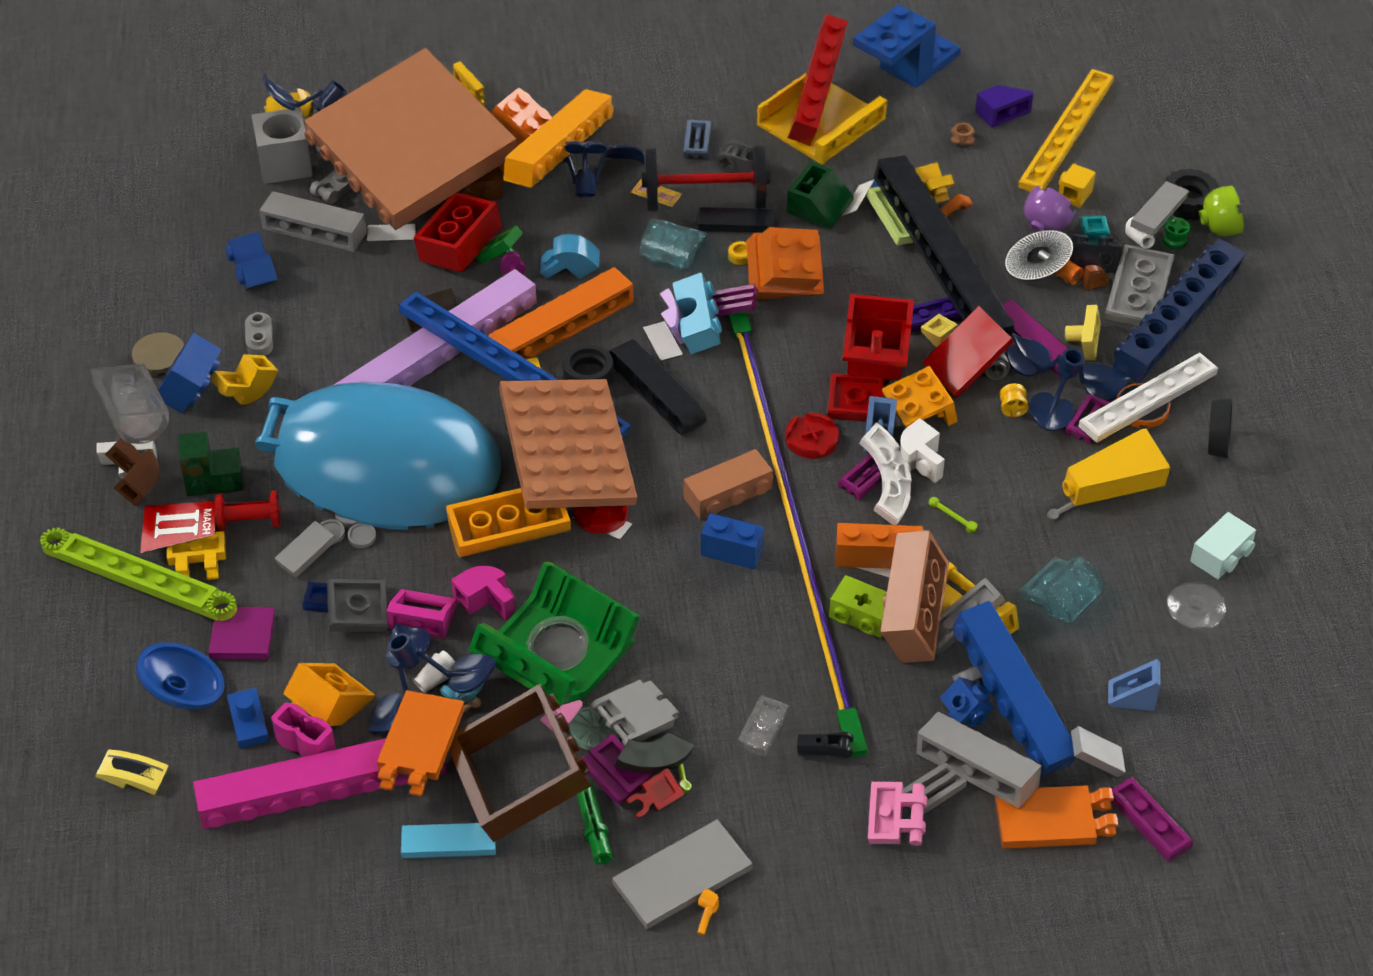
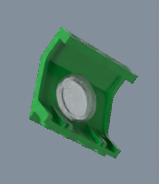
(560, 637)

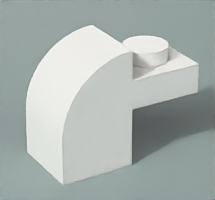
(919, 449)

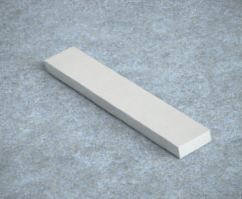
(1148, 397)

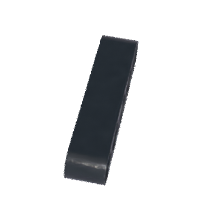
(657, 387)

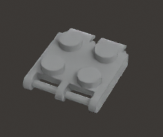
(636, 711)

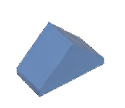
(883, 412)
(1136, 688)

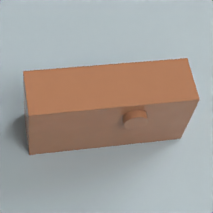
(914, 597)

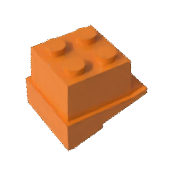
(520, 116)
(785, 263)

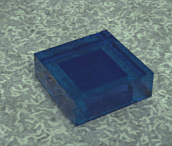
(316, 597)

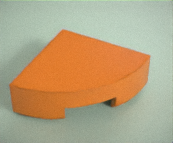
(959, 201)

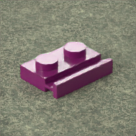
(613, 780)

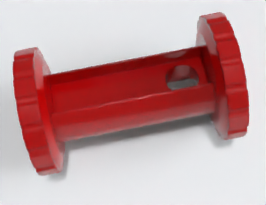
(247, 511)

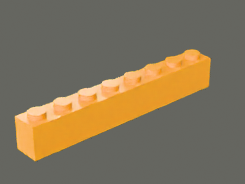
(546, 146)

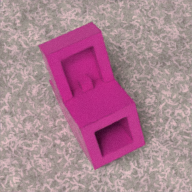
(481, 587)

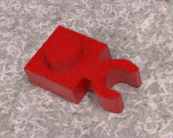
(658, 791)

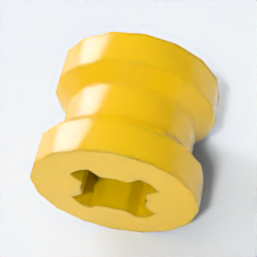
(1014, 400)

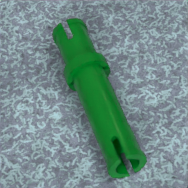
(599, 848)

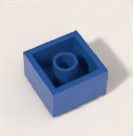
(189, 373)

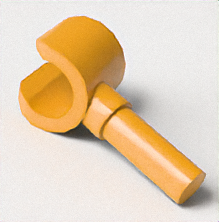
(710, 903)

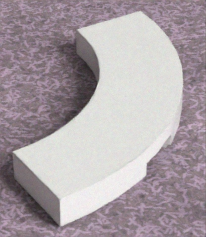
(894, 473)

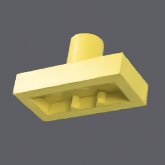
(1086, 333)

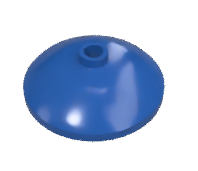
(179, 676)

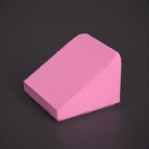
(568, 710)

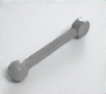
(1053, 514)

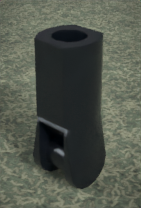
(820, 744)

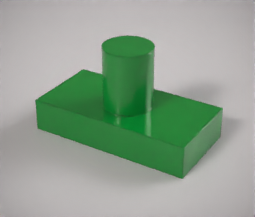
(499, 245)

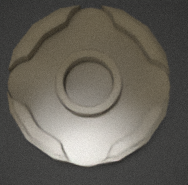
(157, 352)

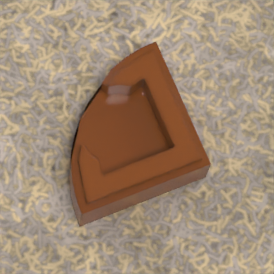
(1094, 277)

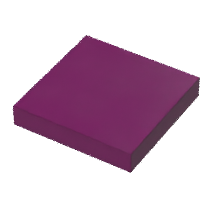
(244, 635)

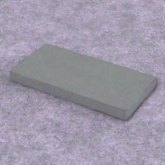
(1138, 284)
(681, 873)

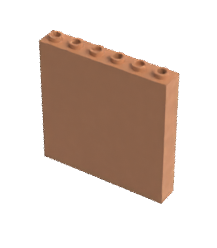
(409, 138)

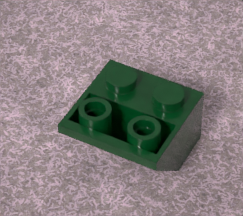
(818, 196)

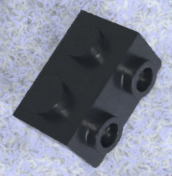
(1099, 252)

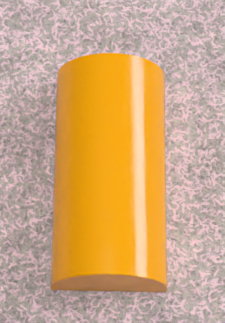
(501, 522)

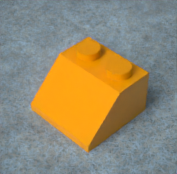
(327, 692)

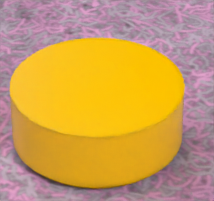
(738, 253)

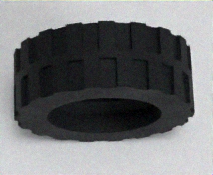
(1195, 181)

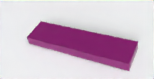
(1029, 328)

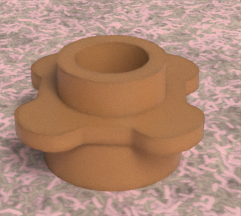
(963, 134)

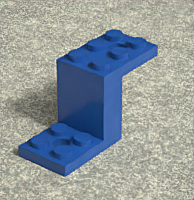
(907, 45)

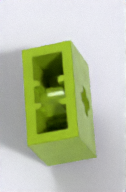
(858, 605)

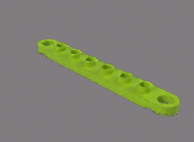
(139, 574)

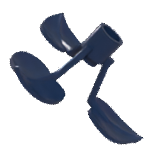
(329, 95)
(585, 179)
(1050, 411)
(405, 650)

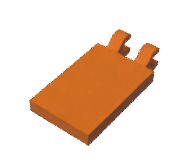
(419, 740)
(1056, 818)

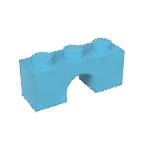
(700, 325)

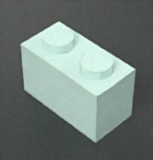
(1223, 546)

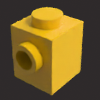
(1077, 184)

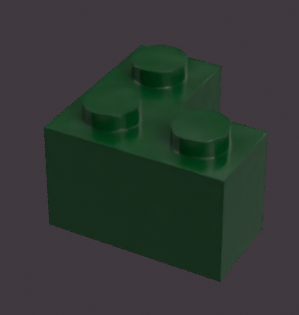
(207, 469)

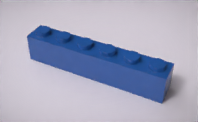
(1014, 687)

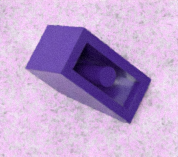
(1003, 104)

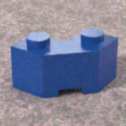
(250, 260)

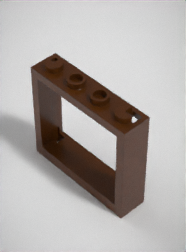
(496, 725)

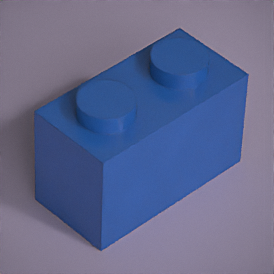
(732, 541)

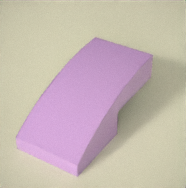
(672, 314)

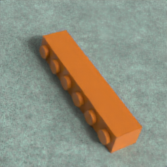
(566, 314)

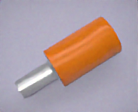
(1069, 272)

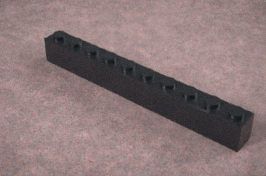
(938, 241)

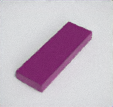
(1151, 819)

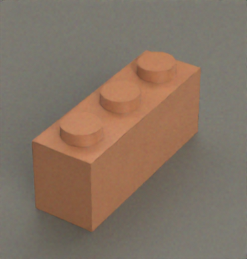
(727, 484)

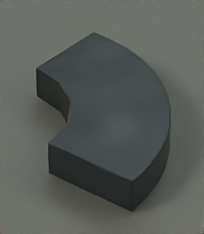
(654, 756)

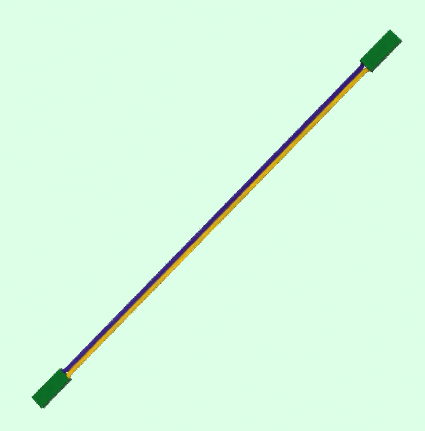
(846, 715)

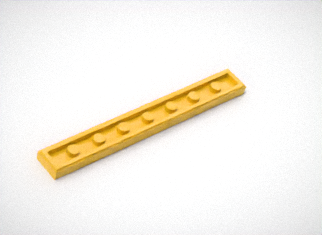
(1066, 131)

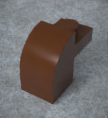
(140, 470)

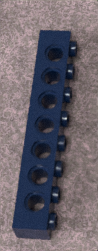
(1178, 310)

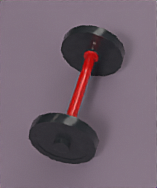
(758, 177)

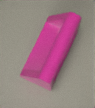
(432, 621)

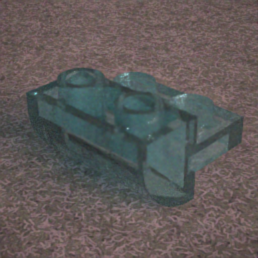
(671, 243)
(1064, 587)

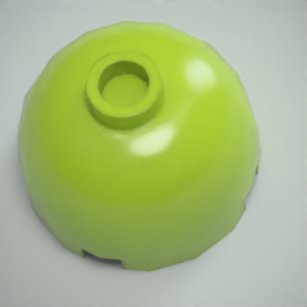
(1222, 213)

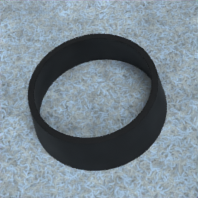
(1220, 427)

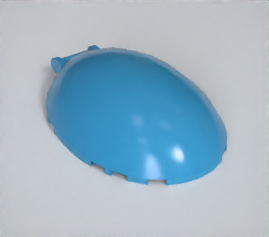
(381, 453)

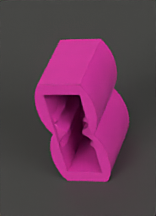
(301, 732)

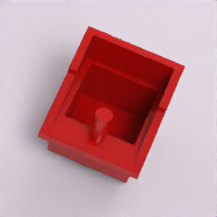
(877, 336)

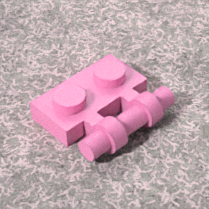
(886, 813)

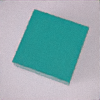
(1094, 226)

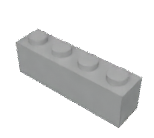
(313, 221)
(978, 759)

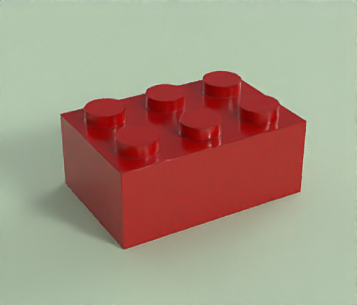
(457, 232)

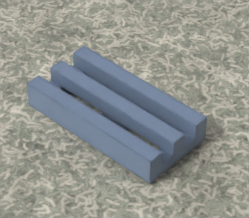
(696, 151)

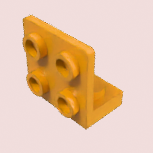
(921, 397)

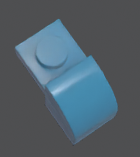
(572, 253)

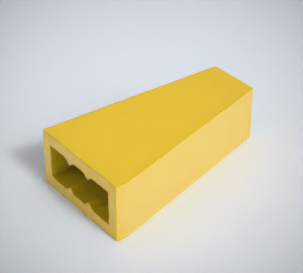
(1118, 470)

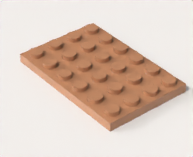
(567, 443)

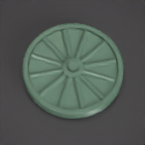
(589, 728)

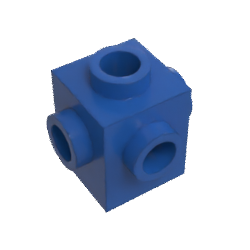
(967, 702)

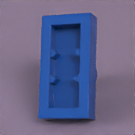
(248, 718)

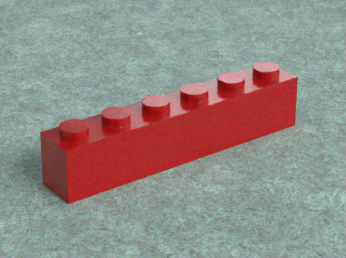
(817, 80)

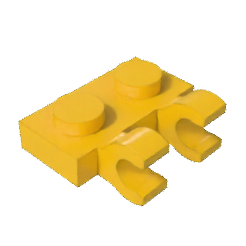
(204, 549)

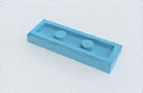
(445, 841)

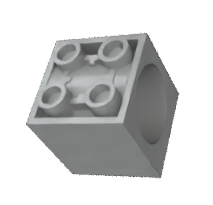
(283, 145)

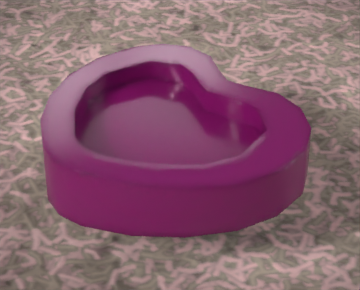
(510, 262)

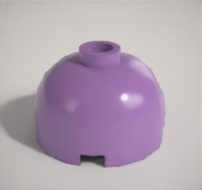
(1047, 210)

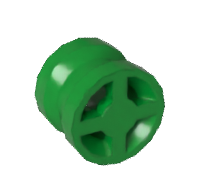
(1175, 233)

